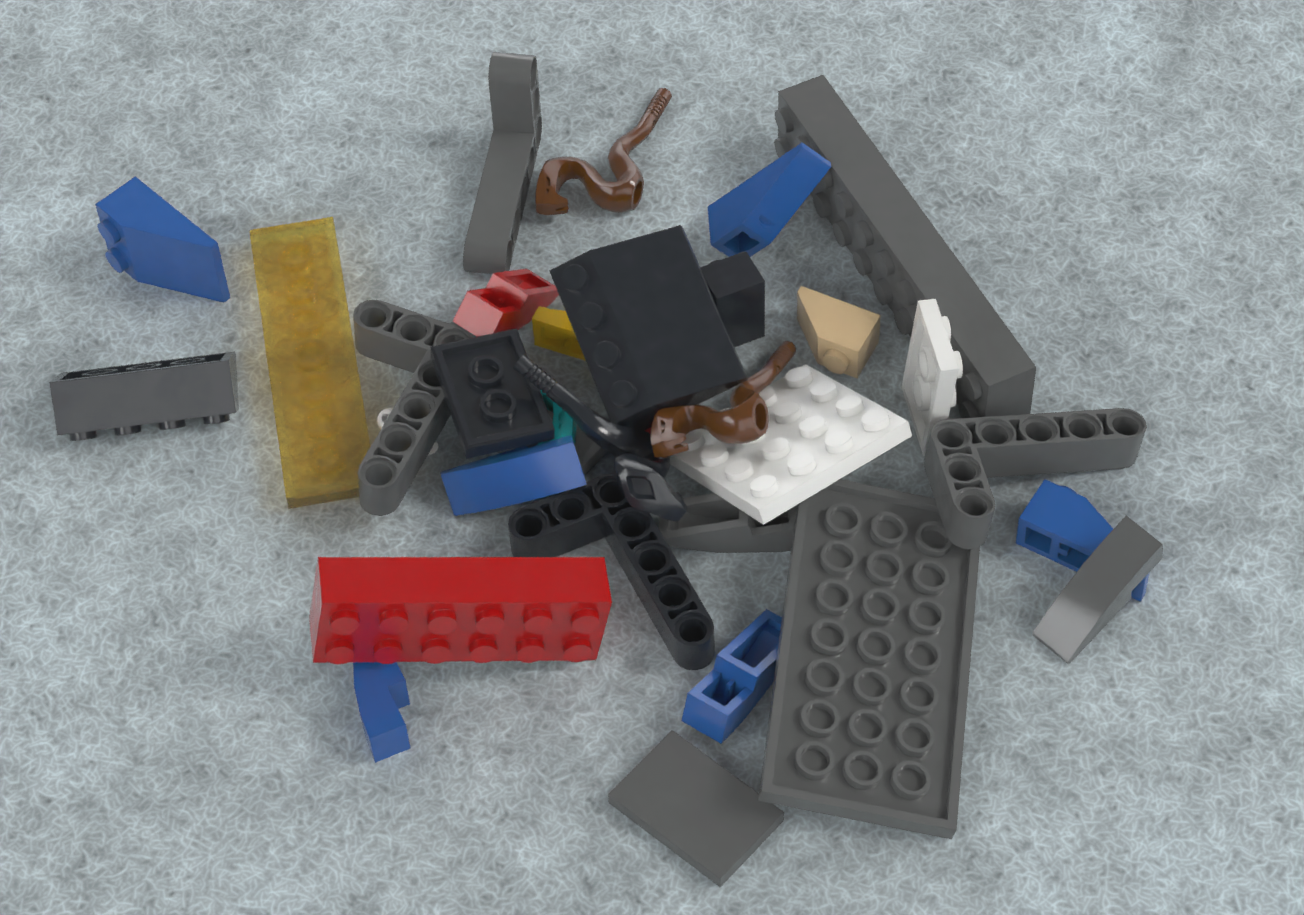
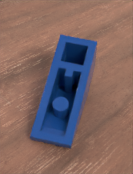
(1065, 528)

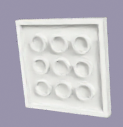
(811, 441)

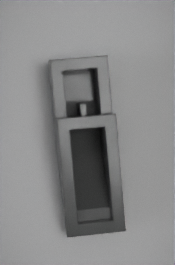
(720, 527)
(1098, 589)

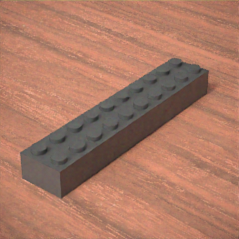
(903, 249)

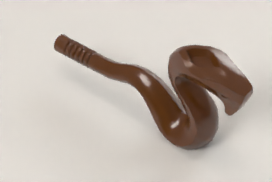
(611, 196)
(740, 424)

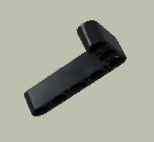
(605, 513)

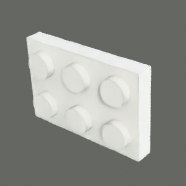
(930, 370)

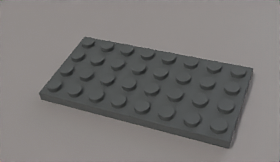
(872, 662)

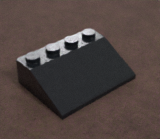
(648, 326)

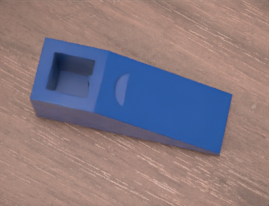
(764, 203)

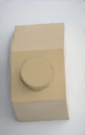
(837, 331)

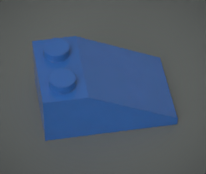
(159, 243)

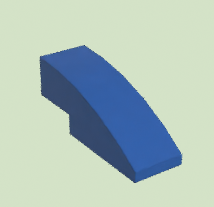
(514, 477)
(738, 680)
(380, 695)

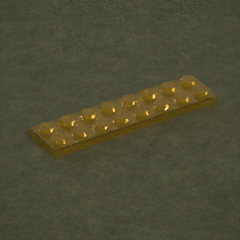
(310, 361)

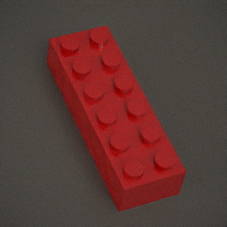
(458, 609)

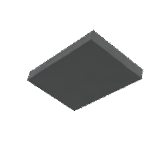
(696, 808)

